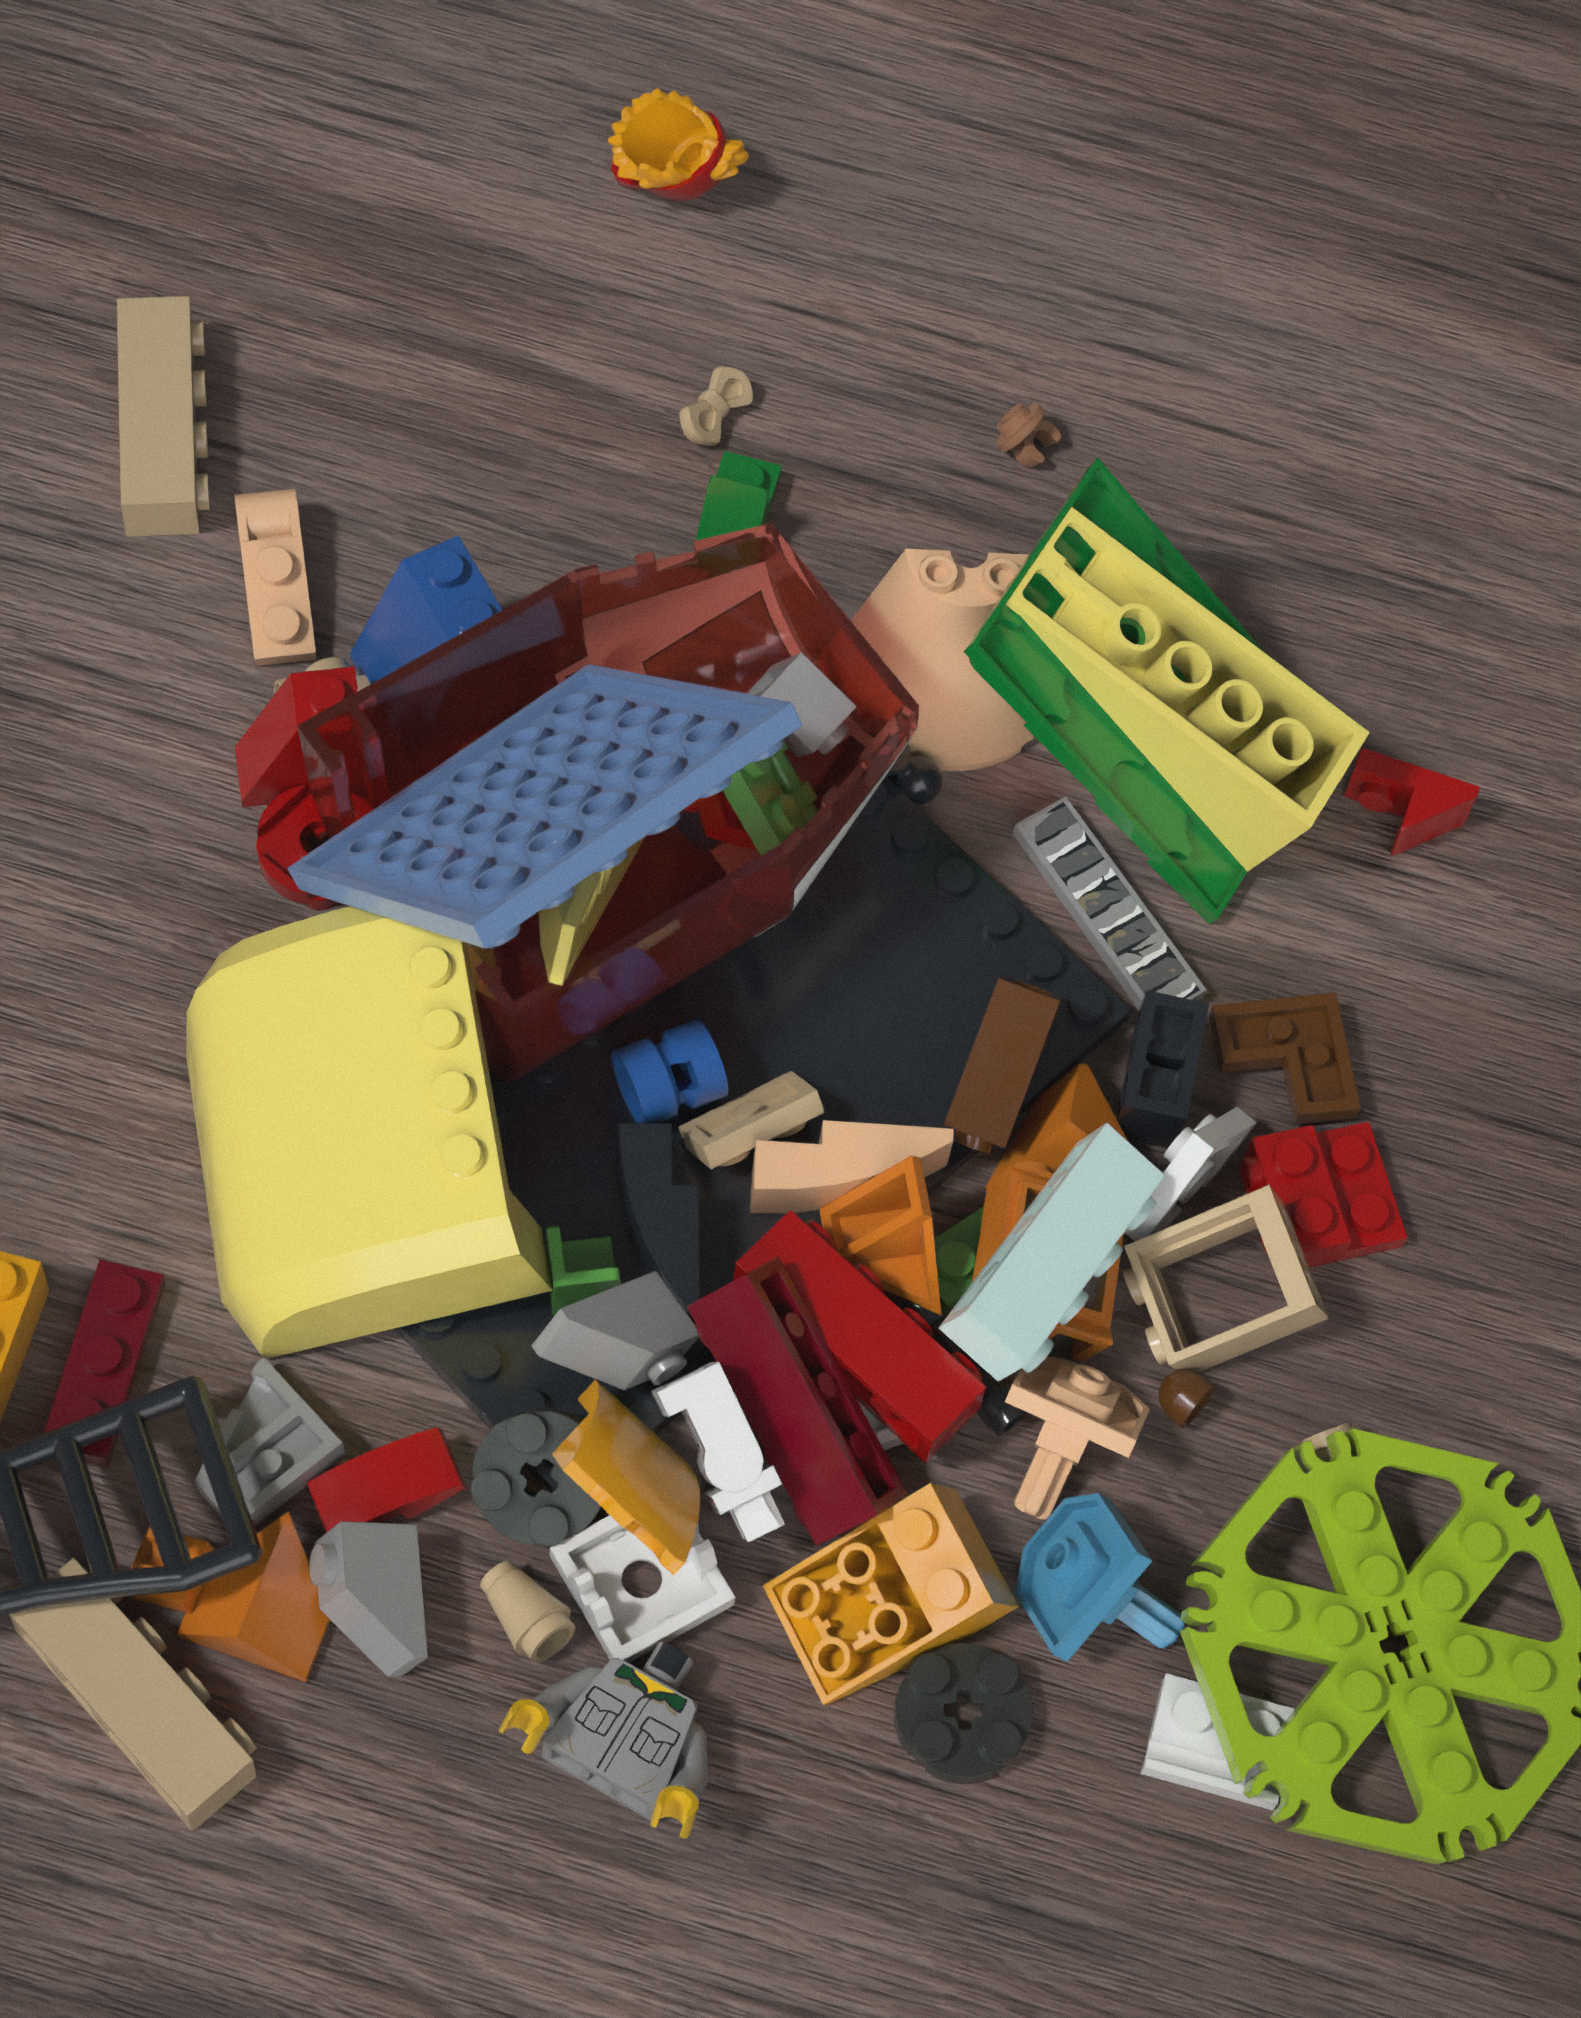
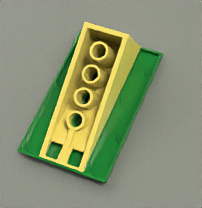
(1160, 697)

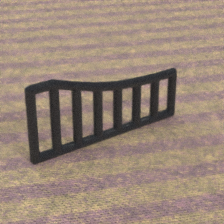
(106, 1578)

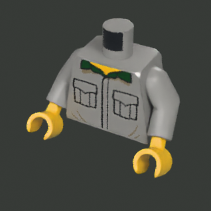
(624, 1734)

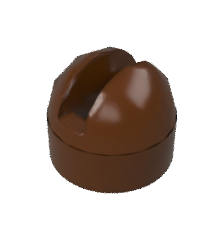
(1184, 1396)

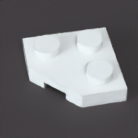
(1195, 1161)

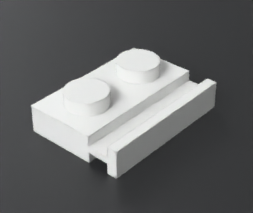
(1186, 1746)

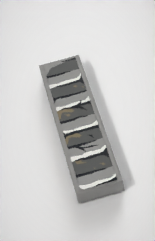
(1105, 904)

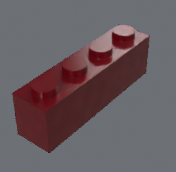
(797, 1401)

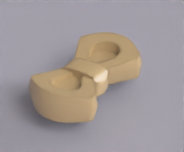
(727, 390)

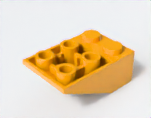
(890, 1593)

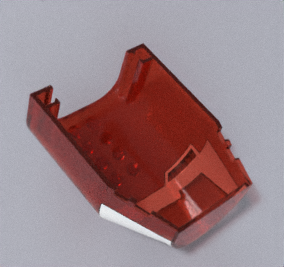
(686, 618)

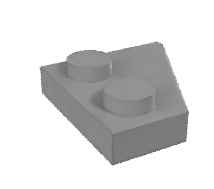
(273, 1444)

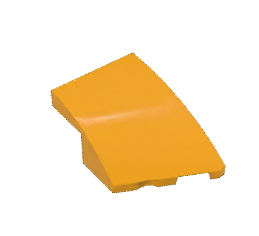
(633, 1476)

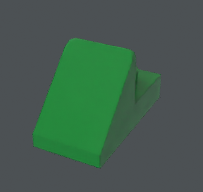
(738, 495)

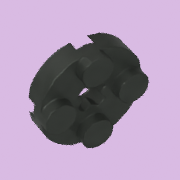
(502, 1488)
(991, 1684)

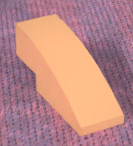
(848, 1154)

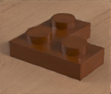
(1302, 1038)

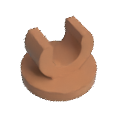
(1020, 427)

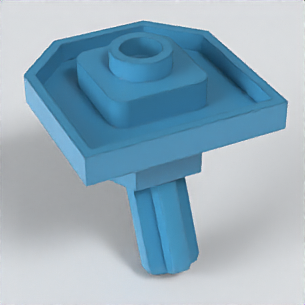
(1087, 1571)

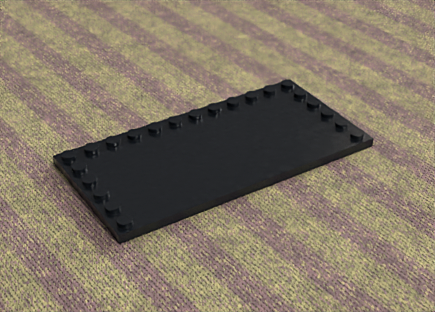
(855, 992)

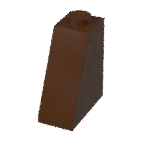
(1002, 1063)

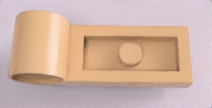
(275, 577)

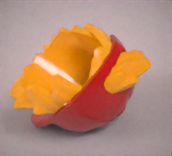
(672, 147)

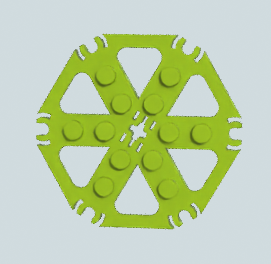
(1363, 1681)

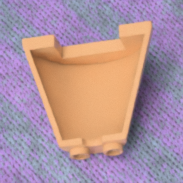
(920, 627)

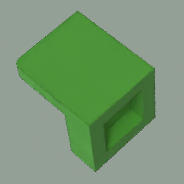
(578, 1268)

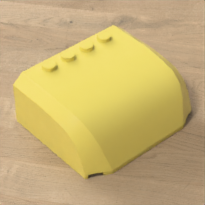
(352, 1134)

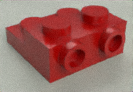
(1329, 1188)

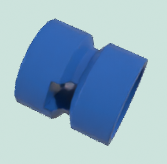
(648, 1081)

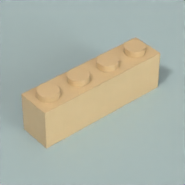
(159, 416)
(141, 1701)

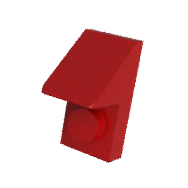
(1424, 798)

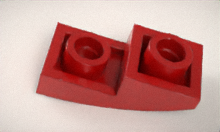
(389, 1481)

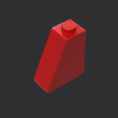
(271, 750)

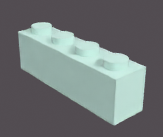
(1053, 1254)

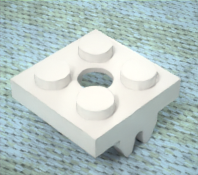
(632, 1625)

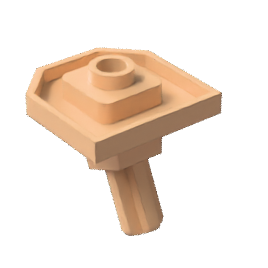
(1076, 1408)

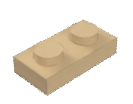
(764, 1113)

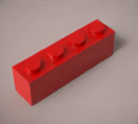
(878, 1347)

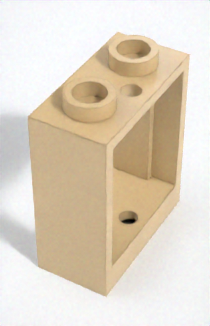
(1254, 1210)

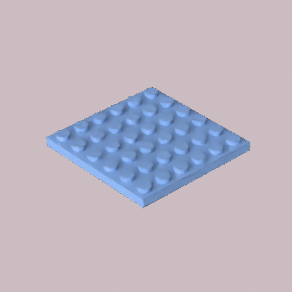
(544, 802)

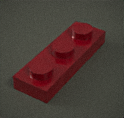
(107, 1348)

